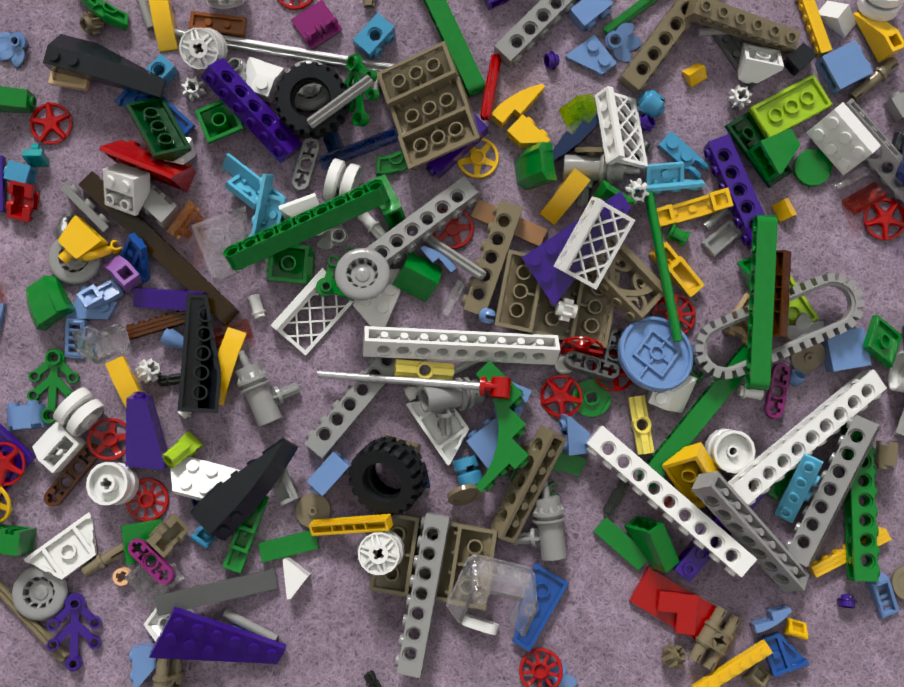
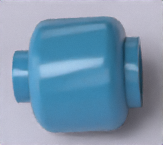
(651, 103)

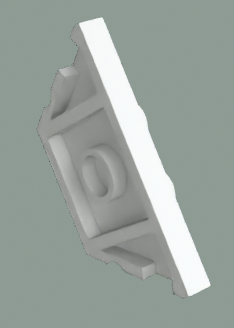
(379, 309)
(445, 445)
(197, 477)
(67, 550)

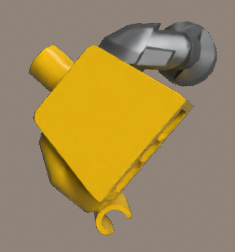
(81, 240)

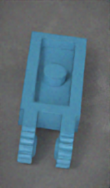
(679, 151)

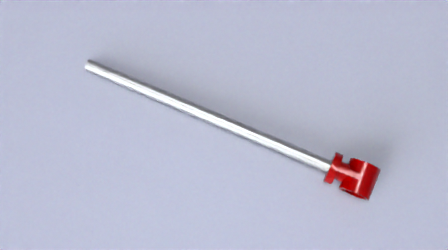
(498, 387)

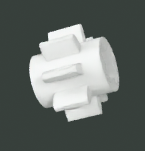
(189, 84)
(744, 93)
(641, 187)
(566, 309)
(148, 370)

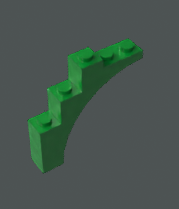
(510, 426)

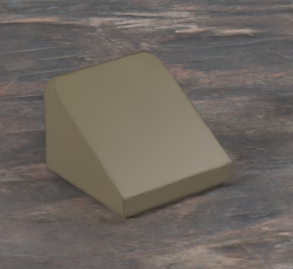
(757, 676)

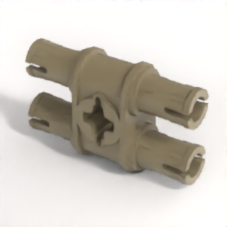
(706, 638)
(166, 677)

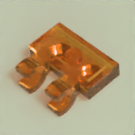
(179, 226)

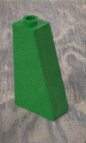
(16, 100)

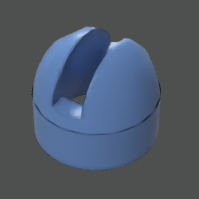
(483, 314)
(796, 377)

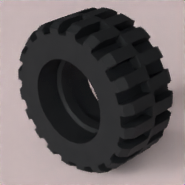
(293, 82)
(373, 491)

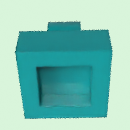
(35, 156)

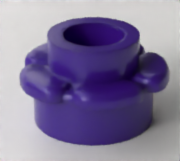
(551, 60)
(647, 123)
(847, 601)

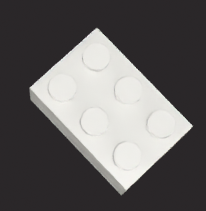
(843, 139)

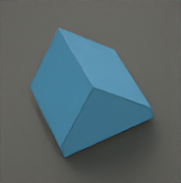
(203, 538)

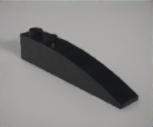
(100, 65)
(200, 362)
(235, 499)

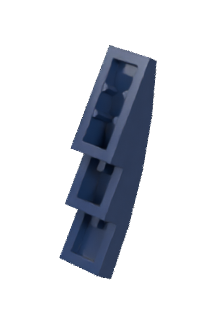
(570, 141)

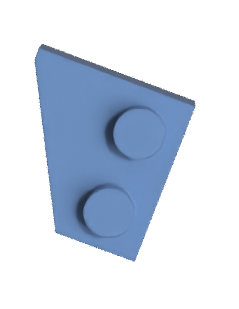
(592, 56)
(102, 312)

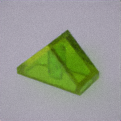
(578, 109)

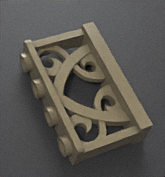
(639, 271)

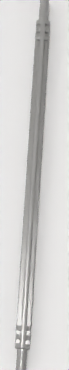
(293, 52)

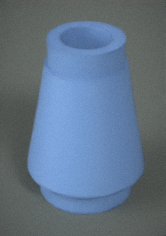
(172, 339)

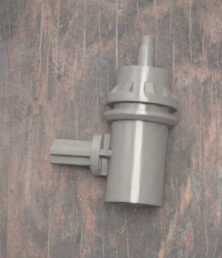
(596, 170)
(260, 397)
(446, 399)
(549, 533)

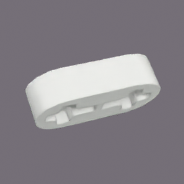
(480, 624)

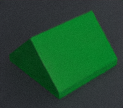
(218, 121)
(417, 276)

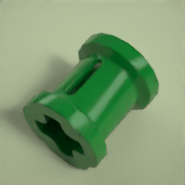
(677, 235)

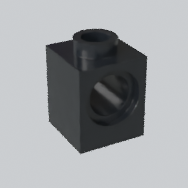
(799, 59)

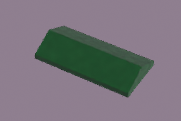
(159, 129)
(746, 135)

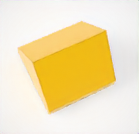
(695, 74)
(783, 210)
(796, 629)

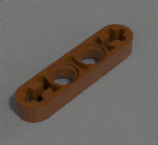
(70, 472)

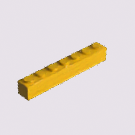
(815, 27)
(349, 525)
(838, 556)
(735, 666)

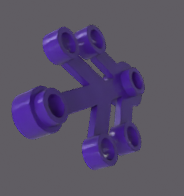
(74, 628)

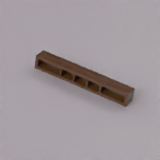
(781, 294)
(156, 324)

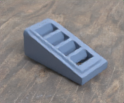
(69, 325)
(874, 587)

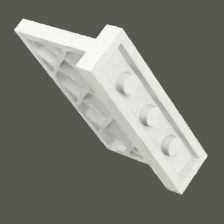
(612, 130)
(582, 231)
(297, 305)

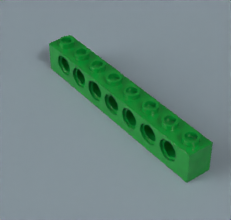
(852, 513)

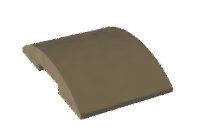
(428, 105)
(528, 310)
(461, 543)

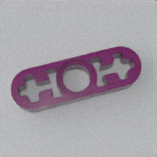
(778, 405)
(142, 560)

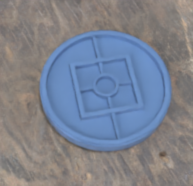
(652, 356)

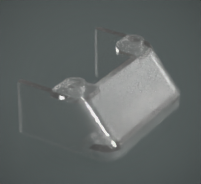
(497, 577)

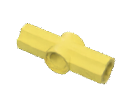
(411, 368)
(643, 437)

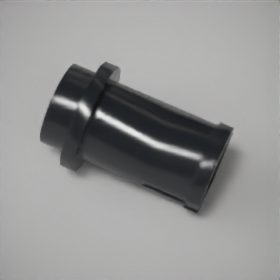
(898, 141)

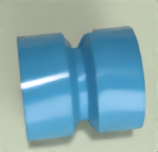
(473, 475)

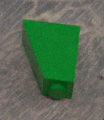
(775, 153)
(392, 209)
(653, 542)

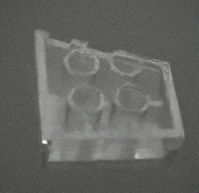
(216, 235)

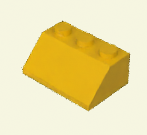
(686, 466)

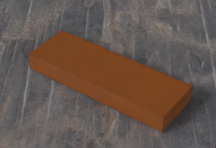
(223, 24)

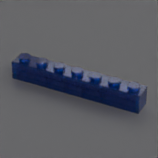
(360, 148)

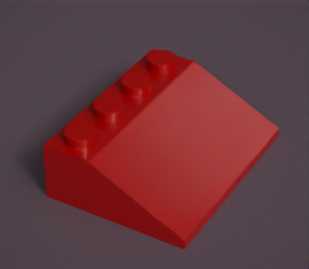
(131, 154)

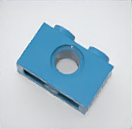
(376, 27)

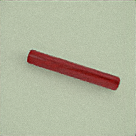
(490, 87)

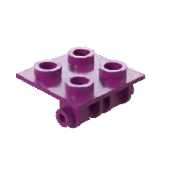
(316, 24)

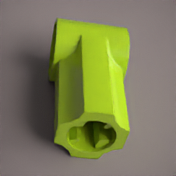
(185, 447)

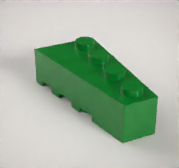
(16, 540)

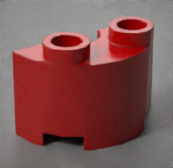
(22, 201)

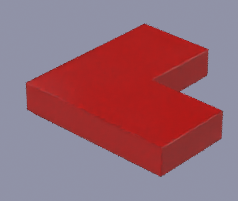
(684, 606)

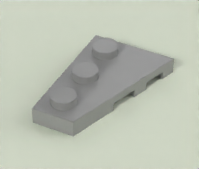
(86, 206)

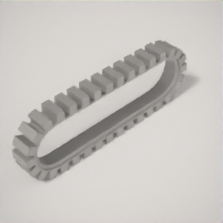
(791, 347)

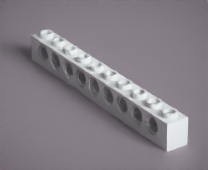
(460, 345)
(865, 381)
(742, 558)

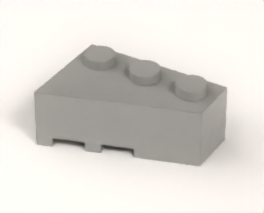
(161, 207)

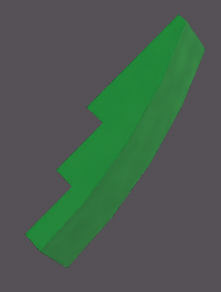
(243, 539)

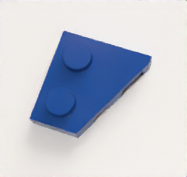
(136, 254)
(784, 656)

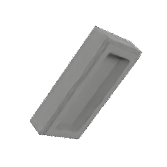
(721, 238)

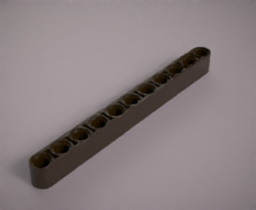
(162, 251)

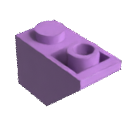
(123, 273)

